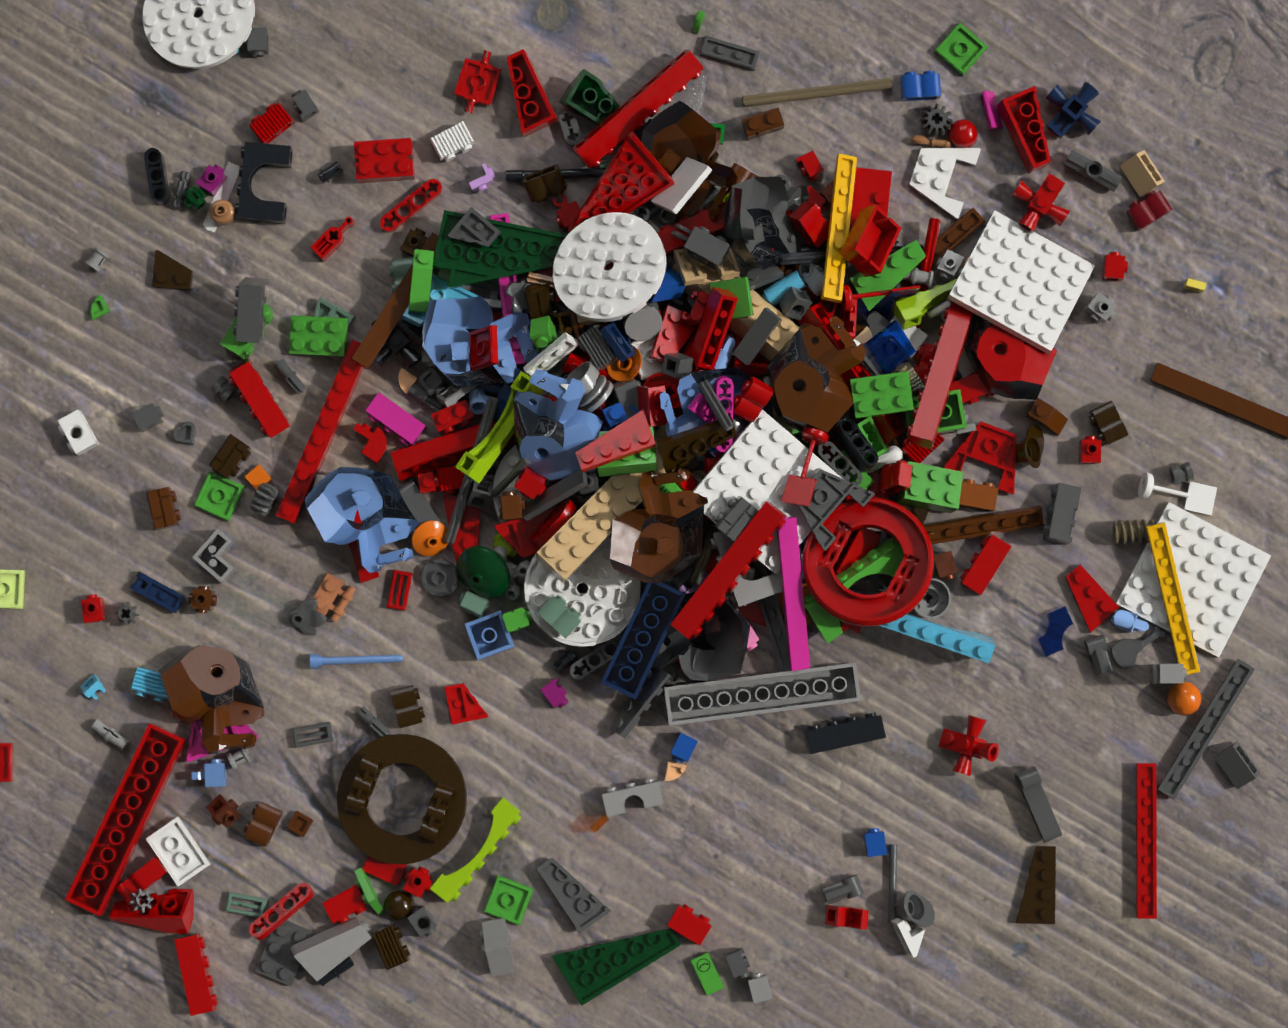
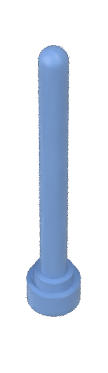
(317, 660)

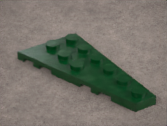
(604, 965)

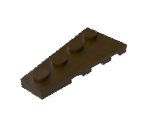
(683, 446)
(1039, 893)

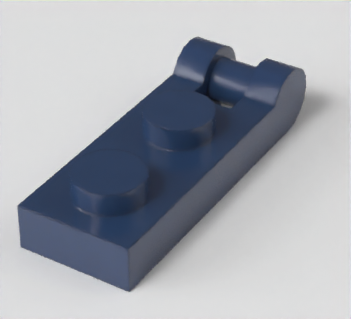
(158, 592)

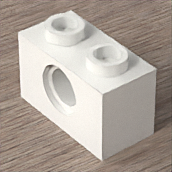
(85, 441)

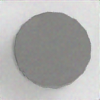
(643, 324)

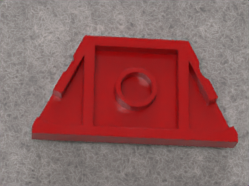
(520, 533)

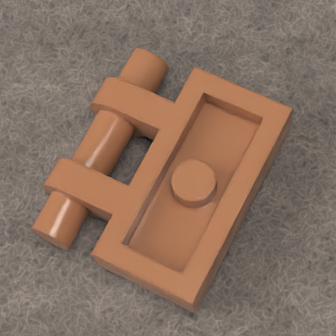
(327, 594)

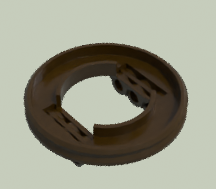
(442, 817)

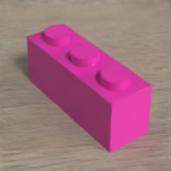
(395, 419)

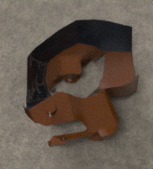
(686, 130)
(808, 377)
(663, 532)
(213, 689)

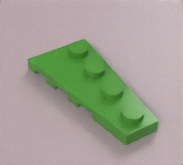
(895, 269)

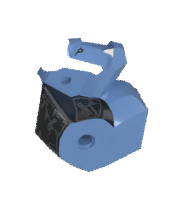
(447, 333)
(689, 388)
(551, 430)

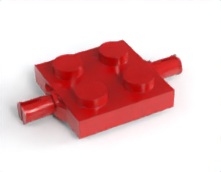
(478, 82)

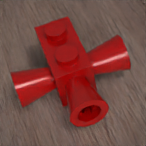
(1041, 202)
(969, 745)

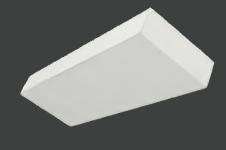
(552, 354)

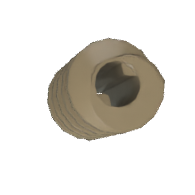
(1131, 530)

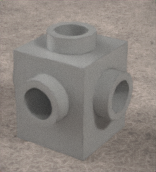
(949, 266)
(1106, 303)

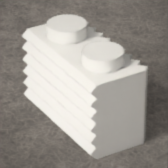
(452, 142)

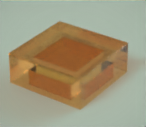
(599, 823)

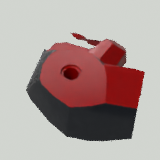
(1006, 362)

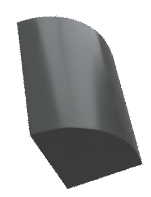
(1237, 765)

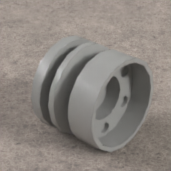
(596, 386)
(937, 604)

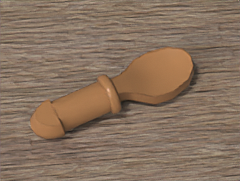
(933, 142)

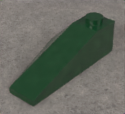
(589, 98)

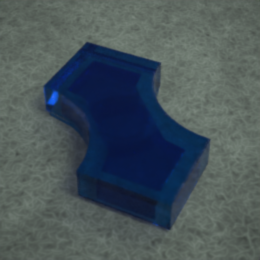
(1052, 639)

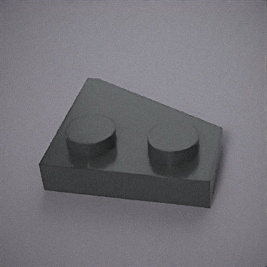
(475, 229)

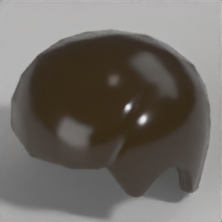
(399, 904)

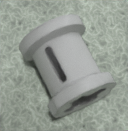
(97, 259)
(239, 758)

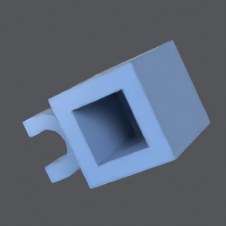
(214, 774)

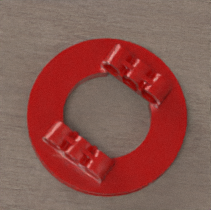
(908, 583)

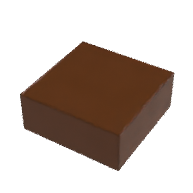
(300, 823)

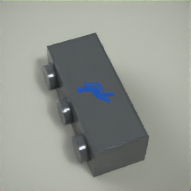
(627, 395)

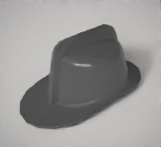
(915, 909)

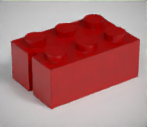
(384, 160)
(870, 242)

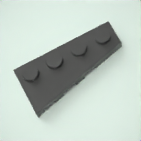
(756, 276)

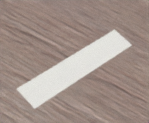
(223, 193)

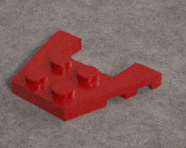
(991, 447)

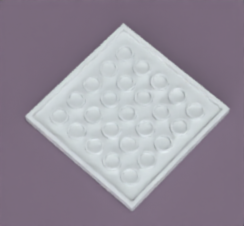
(1021, 282)
(758, 472)
(1213, 573)

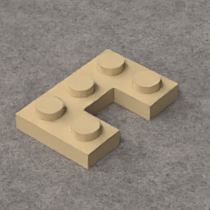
(692, 274)

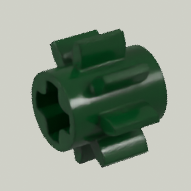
(195, 198)

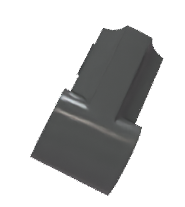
(1097, 650)
(847, 888)

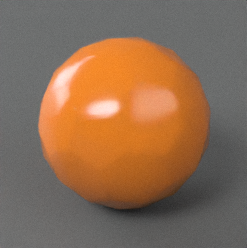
(1184, 698)

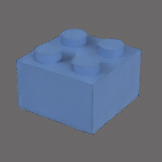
(489, 635)

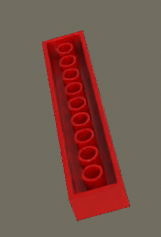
(126, 819)

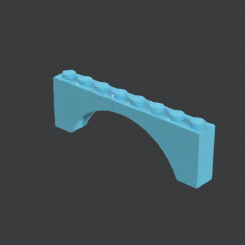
(960, 641)

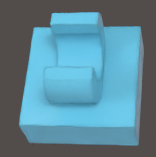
(91, 685)

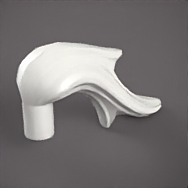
(891, 456)

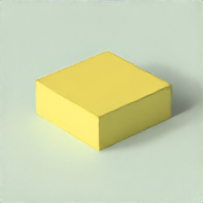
(1194, 285)

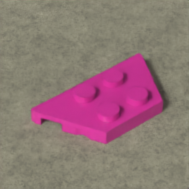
(195, 749)

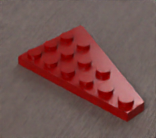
(627, 182)

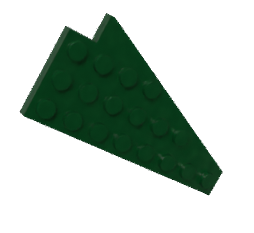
(511, 254)

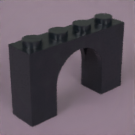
(255, 158)

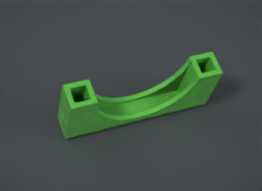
(881, 560)

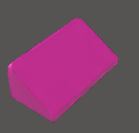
(991, 111)

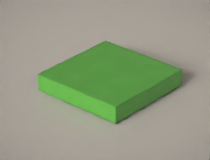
(961, 49)
(740, 289)
(219, 495)
(508, 900)

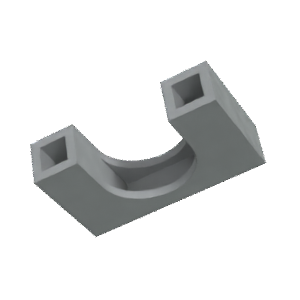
(746, 590)

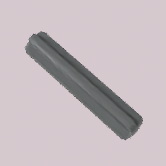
(715, 405)

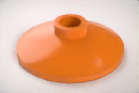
(621, 373)
(424, 533)

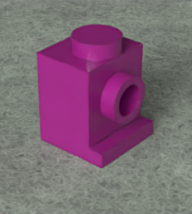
(212, 186)
(555, 694)

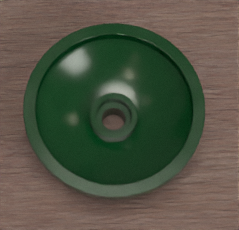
(483, 572)

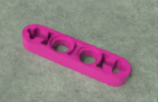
(730, 391)

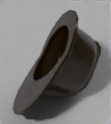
(1031, 448)

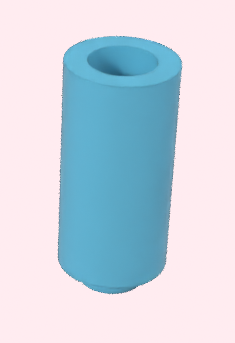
(776, 291)

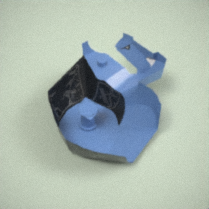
(380, 507)

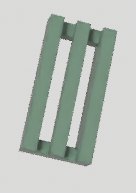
(248, 897)

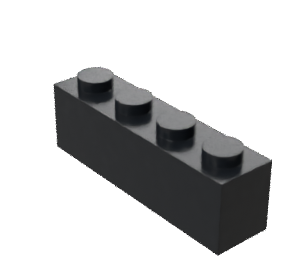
(845, 734)

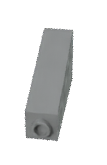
(331, 947)

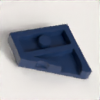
(618, 340)

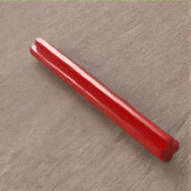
(929, 250)

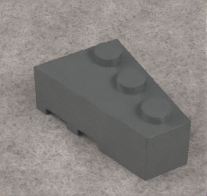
(250, 310)
(1061, 513)

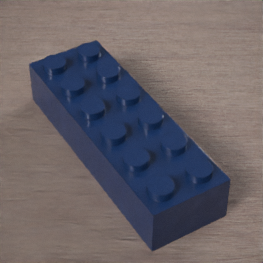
(643, 638)

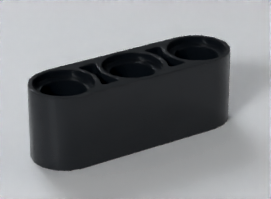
(162, 183)
(847, 440)

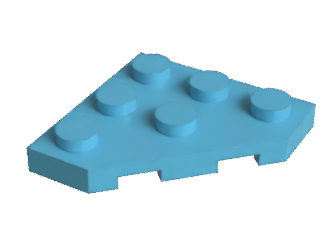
(438, 291)

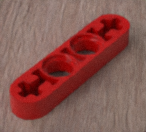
(413, 208)
(283, 914)

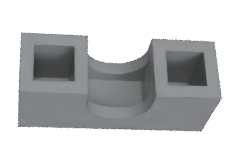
(1167, 673)
(615, 799)

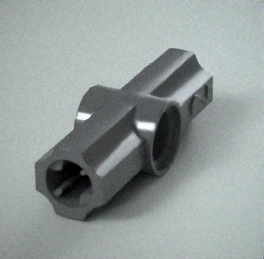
(1104, 176)

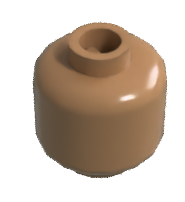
(225, 218)

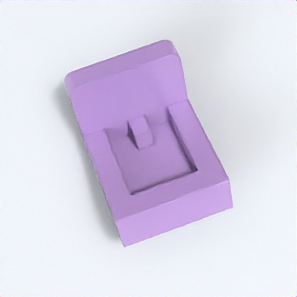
(480, 184)

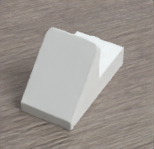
(910, 940)

